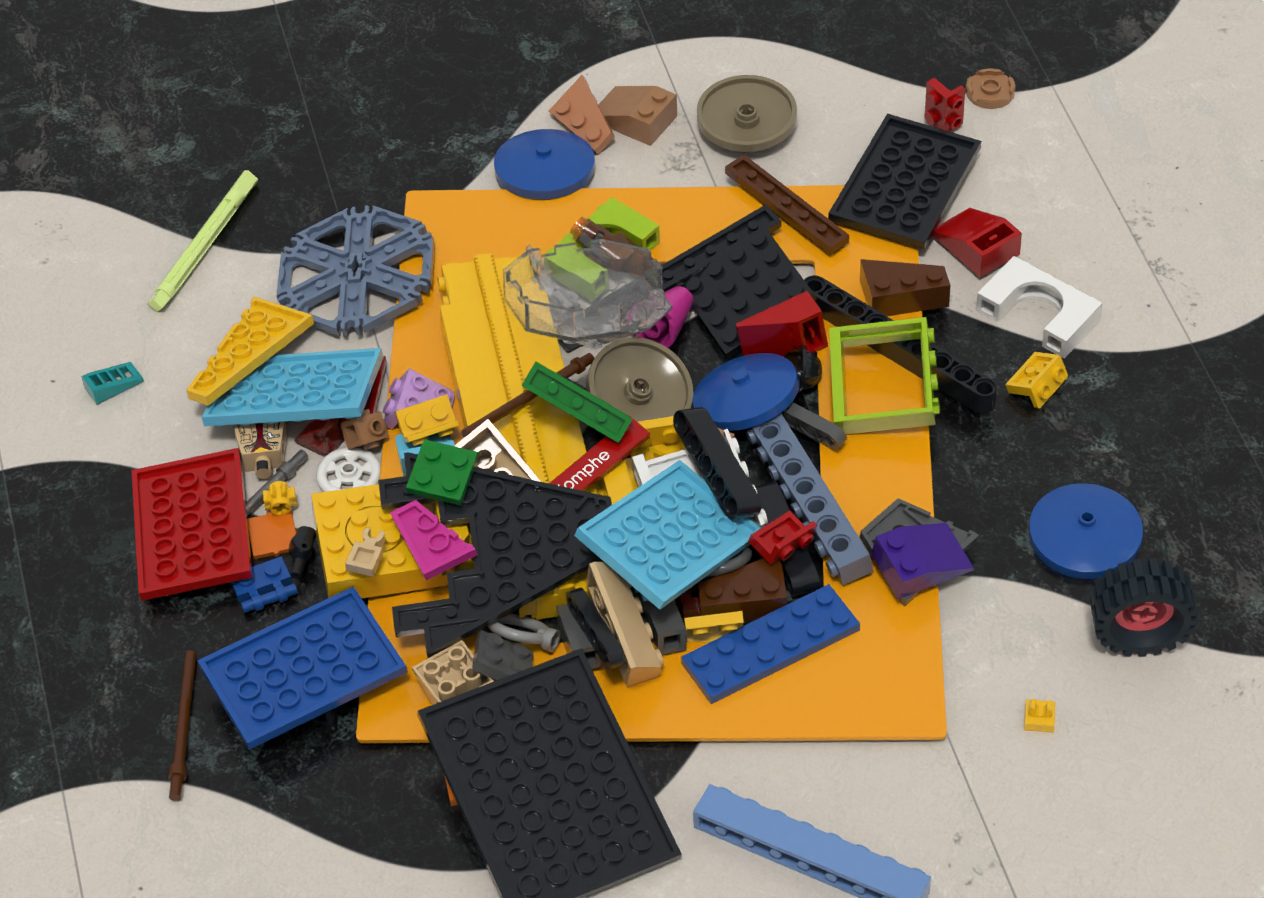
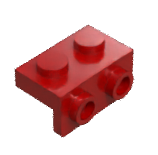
(944, 107)
(782, 537)

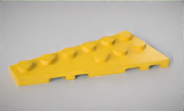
(247, 345)

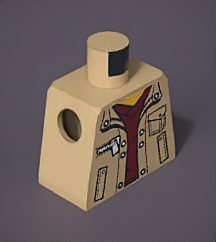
(262, 446)

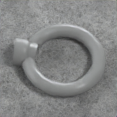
(545, 636)

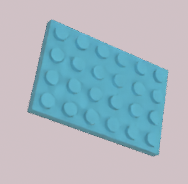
(299, 389)
(666, 534)

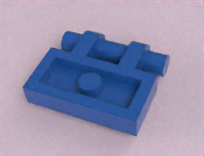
(266, 577)

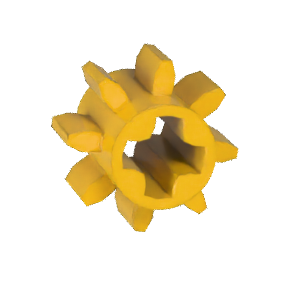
(279, 498)

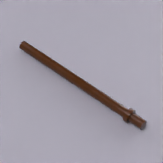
(576, 366)

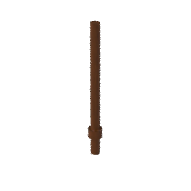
(178, 769)

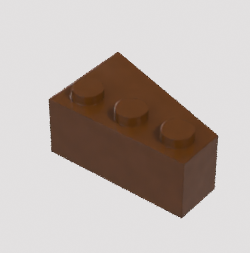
(904, 287)

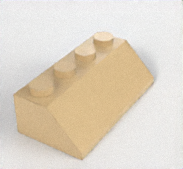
(622, 615)

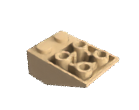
(449, 673)

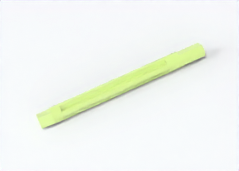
(203, 240)

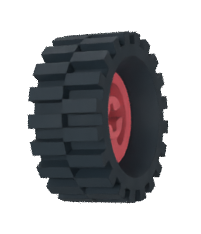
(1143, 607)

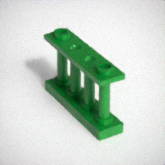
(577, 401)

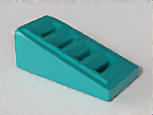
(98, 388)

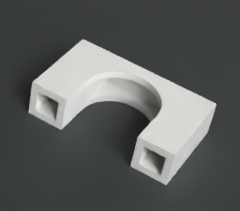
(1022, 282)

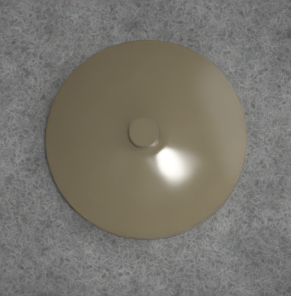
(746, 113)
(640, 379)

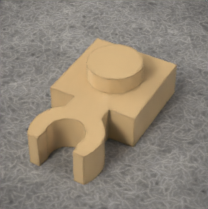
(367, 555)

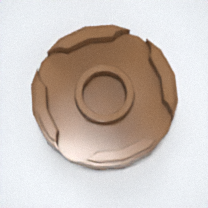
(990, 89)

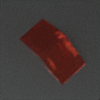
(321, 436)

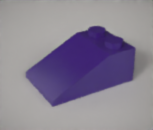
(919, 557)

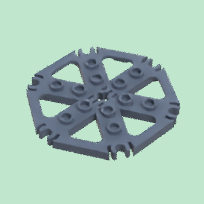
(373, 264)

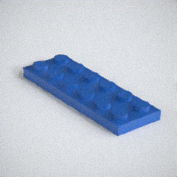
(770, 643)

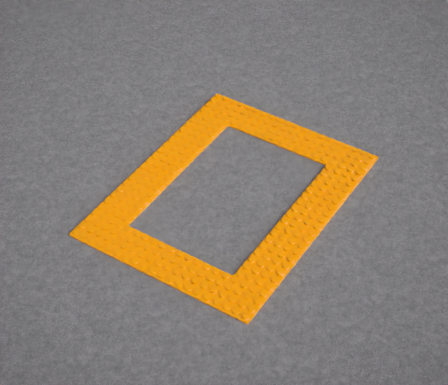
(861, 688)

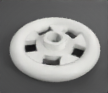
(353, 478)

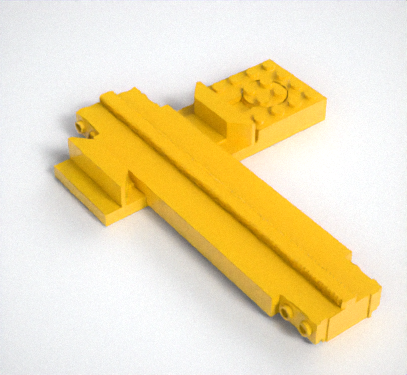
(488, 365)

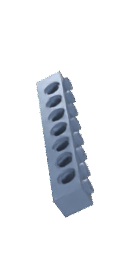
(811, 499)

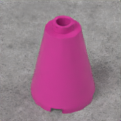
(669, 326)

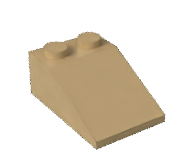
(495, 452)

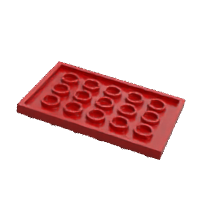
(191, 524)

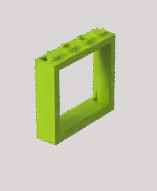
(882, 333)

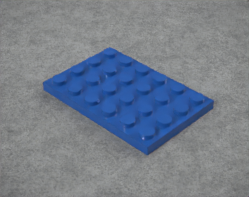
(301, 667)

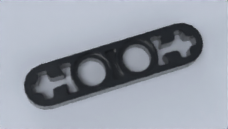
(595, 628)

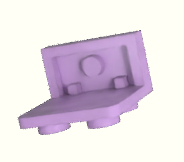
(411, 390)

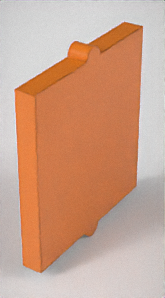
(271, 534)

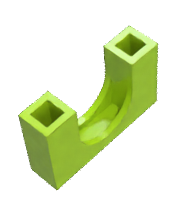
(620, 218)

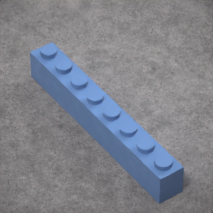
(806, 848)

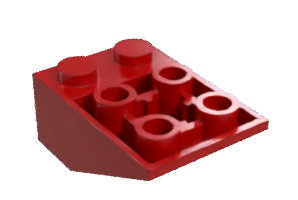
(980, 240)
(784, 328)

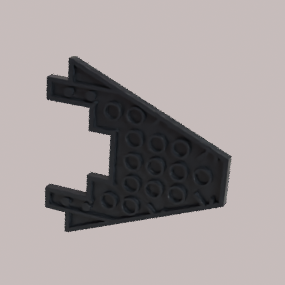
(522, 547)

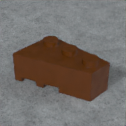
(751, 589)

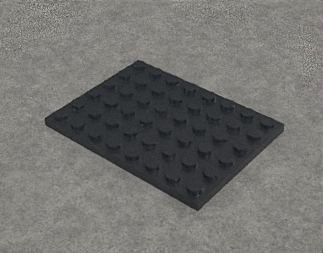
(548, 783)

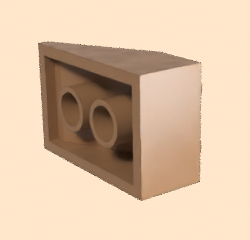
(640, 111)

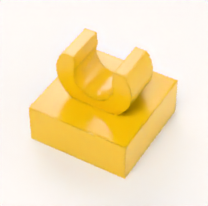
(1039, 715)

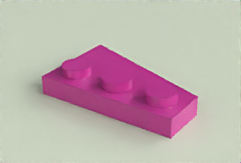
(430, 541)

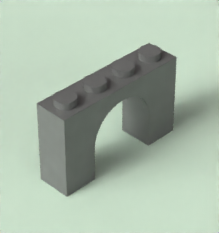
(665, 623)

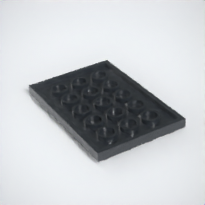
(905, 181)

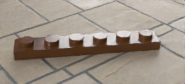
(787, 204)

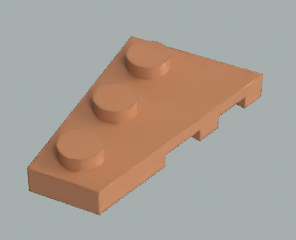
(583, 116)

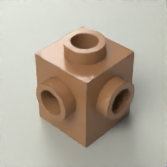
(365, 430)

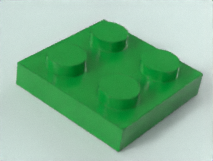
(442, 472)

